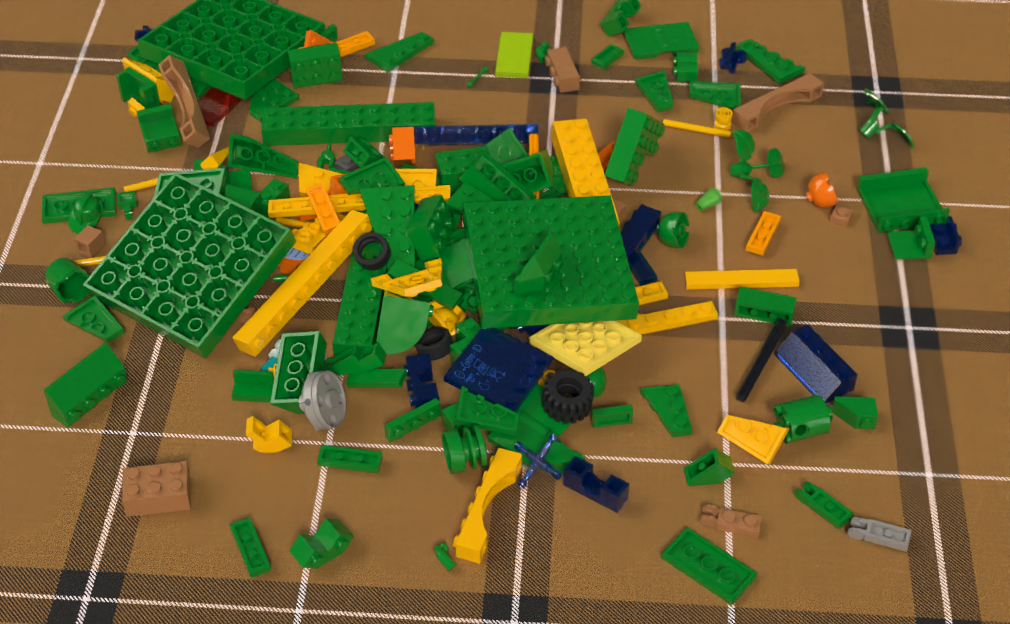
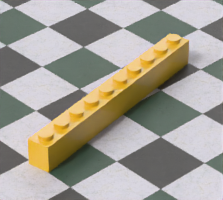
(302, 284)

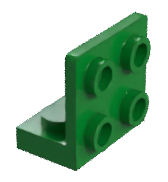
(913, 244)

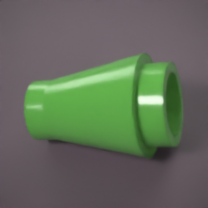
(709, 199)

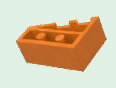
(402, 146)

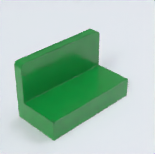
(252, 386)

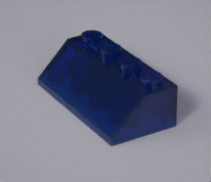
(816, 364)

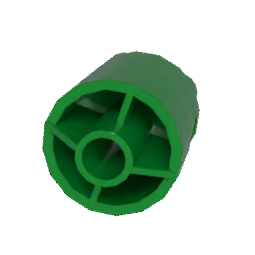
(804, 417)

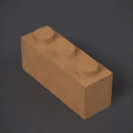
(562, 69)

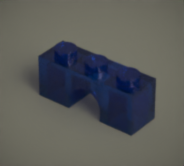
(418, 372)
(581, 479)

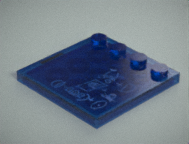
(499, 368)

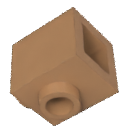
(89, 241)

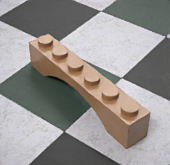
(800, 90)
(193, 125)

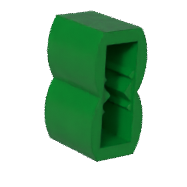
(685, 66)

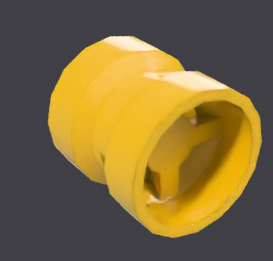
(723, 118)

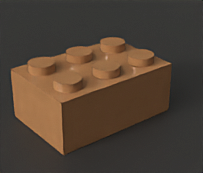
(156, 489)

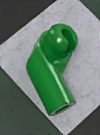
(541, 51)
(441, 554)

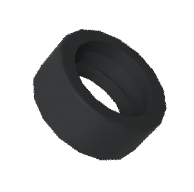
(362, 242)
(431, 336)

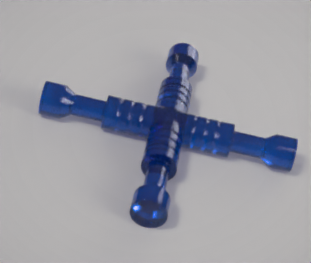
(538, 460)

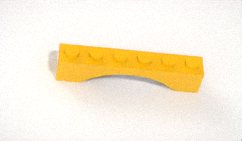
(503, 472)

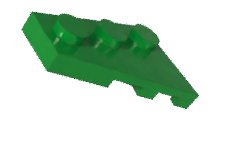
(94, 319)

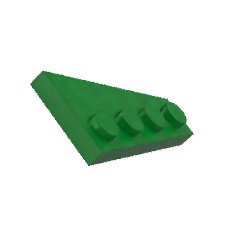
(397, 53)
(770, 62)

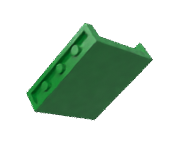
(899, 199)

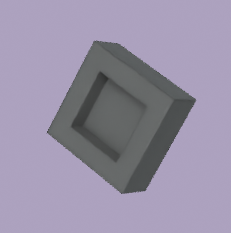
(346, 163)

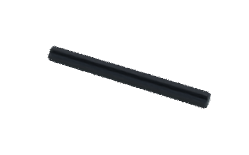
(761, 360)

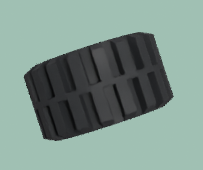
(565, 408)

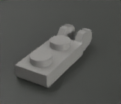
(880, 533)

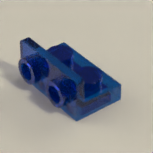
(946, 237)

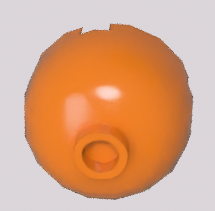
(821, 191)

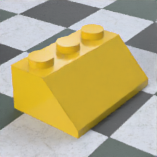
(164, 91)

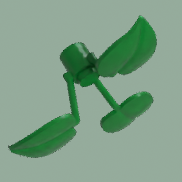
(872, 125)
(745, 146)

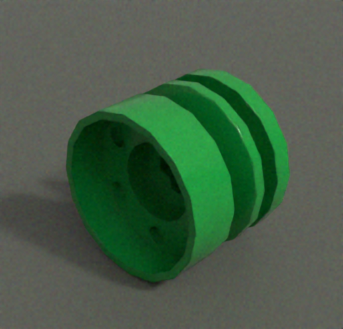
(463, 449)

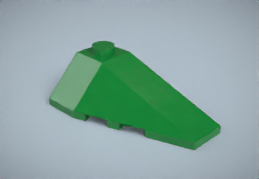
(254, 156)

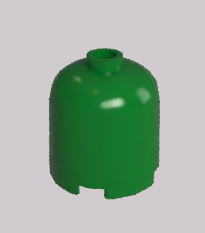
(66, 280)

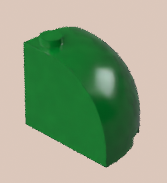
(402, 321)

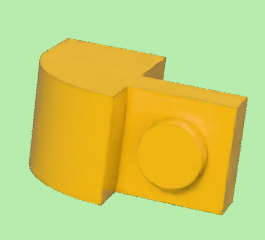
(268, 438)

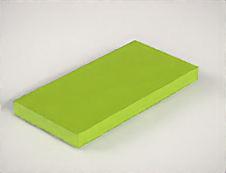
(514, 55)

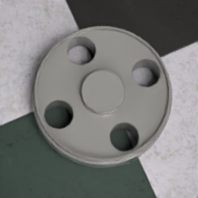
(323, 400)

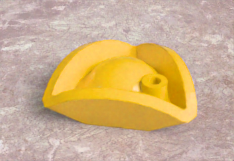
(445, 317)

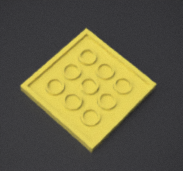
(585, 344)

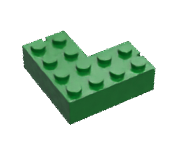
(636, 137)

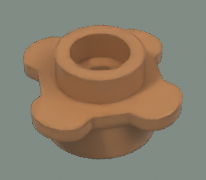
(246, 314)

